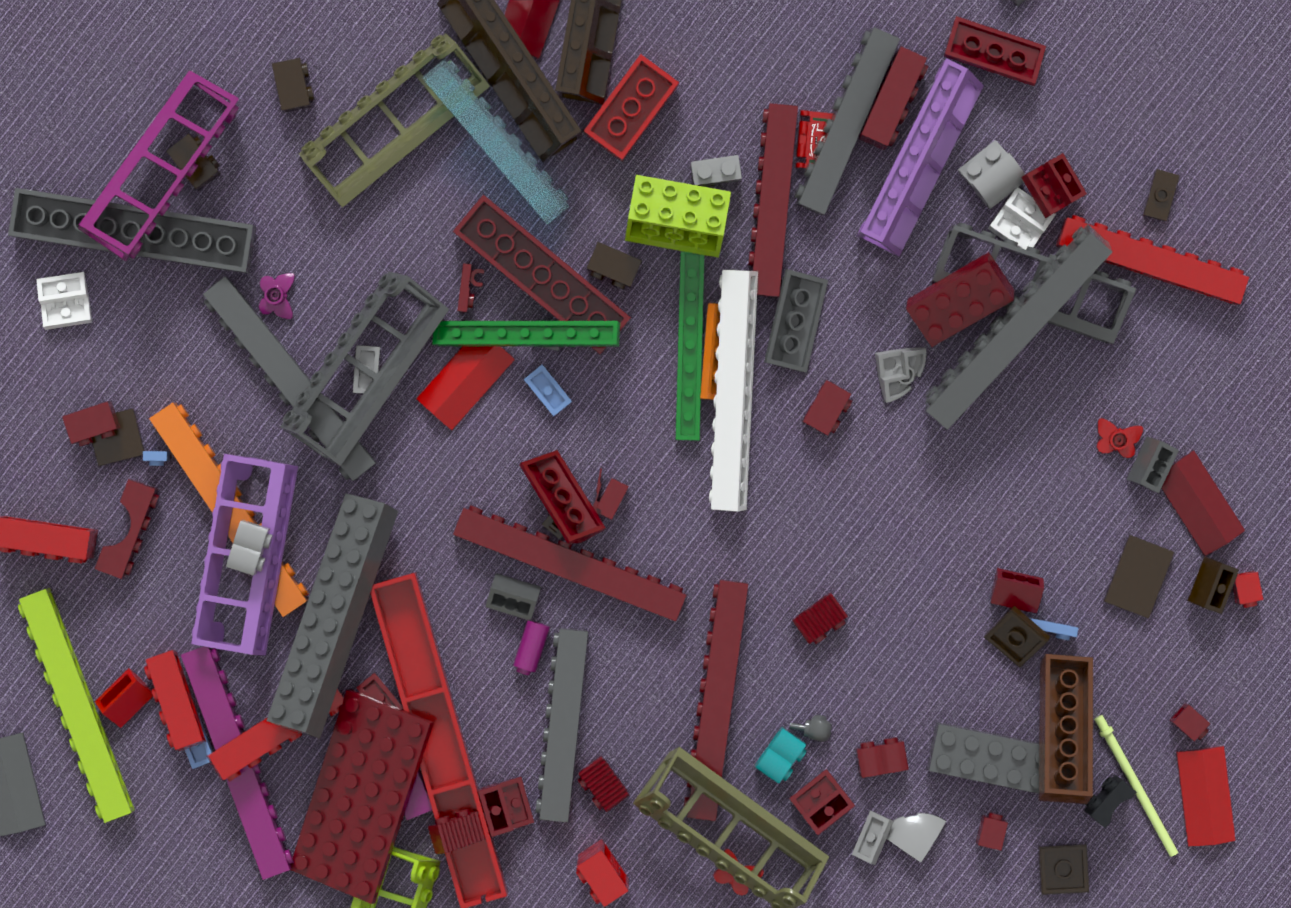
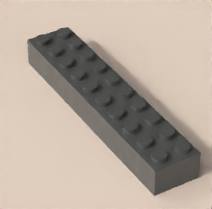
(174, 238)
(1017, 326)
(332, 615)

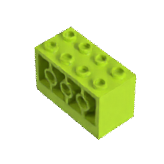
(677, 216)

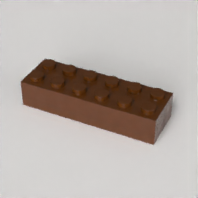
(1066, 729)

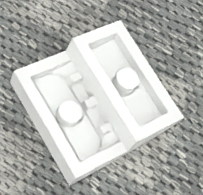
(1020, 220)
(64, 300)

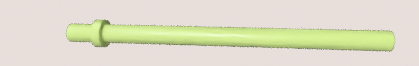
(1106, 732)

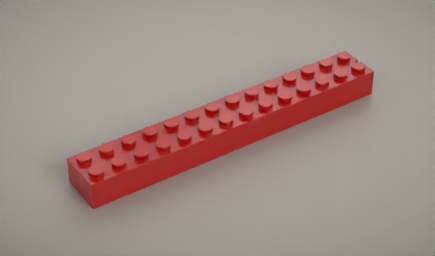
(446, 758)

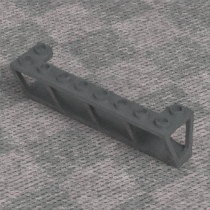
(1069, 322)
(382, 383)

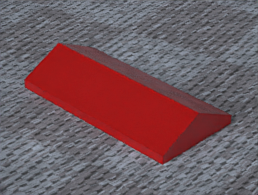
(464, 382)
(1205, 796)

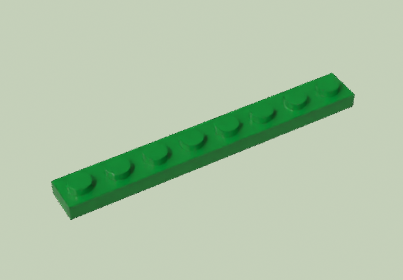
(528, 333)
(689, 346)

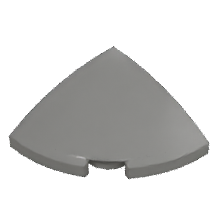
(898, 369)
(916, 833)

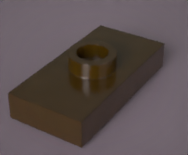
(1161, 195)

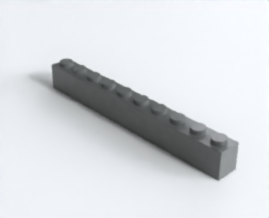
(280, 369)

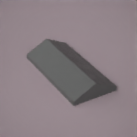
(796, 321)
(18, 790)

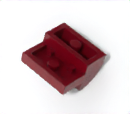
(1054, 185)
(822, 802)
(505, 806)

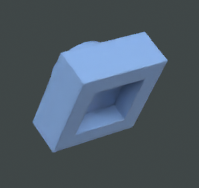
(156, 458)

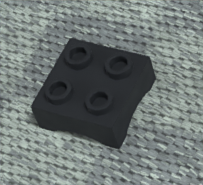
(1103, 805)

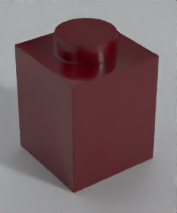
(1190, 722)
(992, 831)

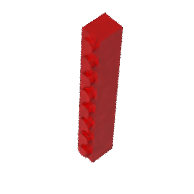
(1164, 263)

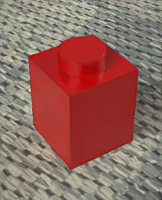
(1247, 589)

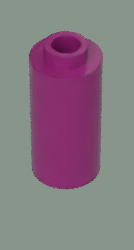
(531, 647)

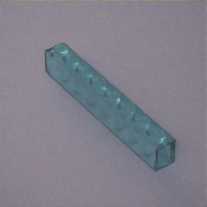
(495, 141)

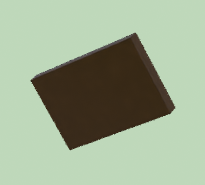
(1138, 576)

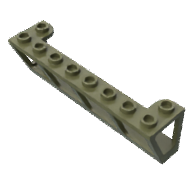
(407, 139)
(743, 810)

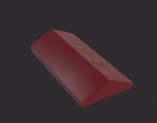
(532, 22)
(994, 51)
(562, 497)
(1200, 504)

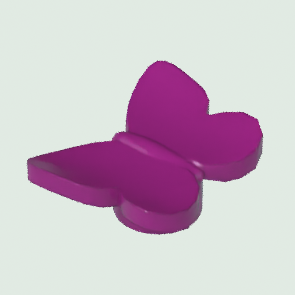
(275, 295)

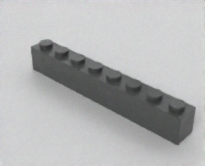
(847, 121)
(563, 726)

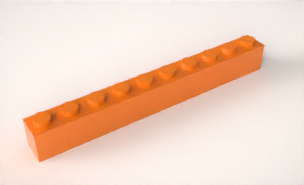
(205, 475)

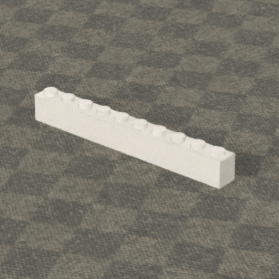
(734, 390)

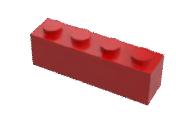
(175, 701)

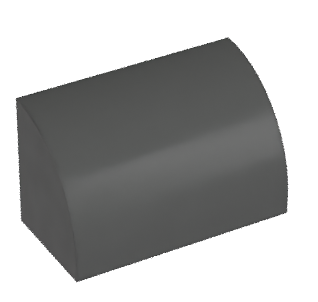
(1152, 464)
(513, 596)

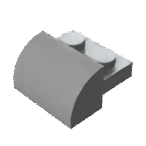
(992, 174)

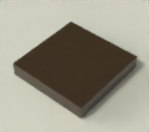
(123, 445)
(1017, 636)
(1063, 869)

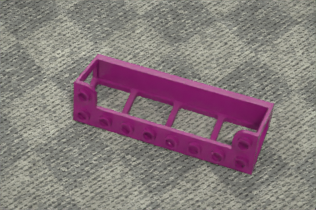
(141, 150)

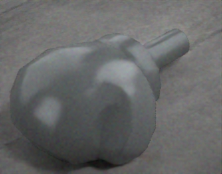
(817, 728)

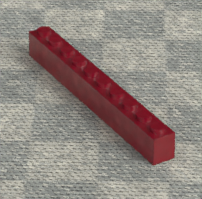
(570, 564)
(718, 686)

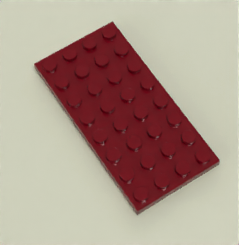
(361, 796)

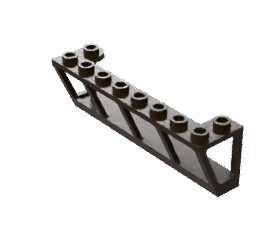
(588, 50)
(513, 74)

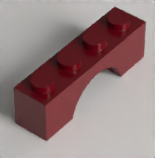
(138, 500)

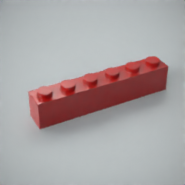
(254, 743)

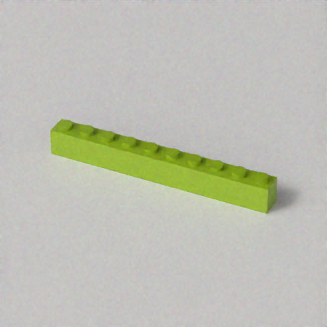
(76, 705)

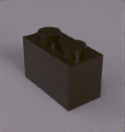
(292, 85)
(207, 166)
(613, 265)
(1213, 585)

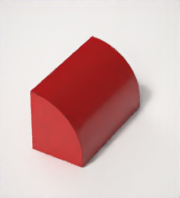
(124, 698)

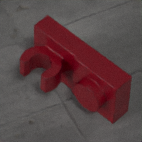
(466, 299)
(376, 689)

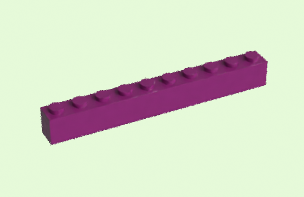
(247, 789)

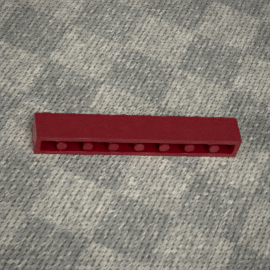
(774, 197)

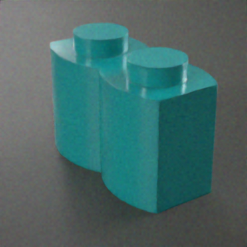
(780, 755)

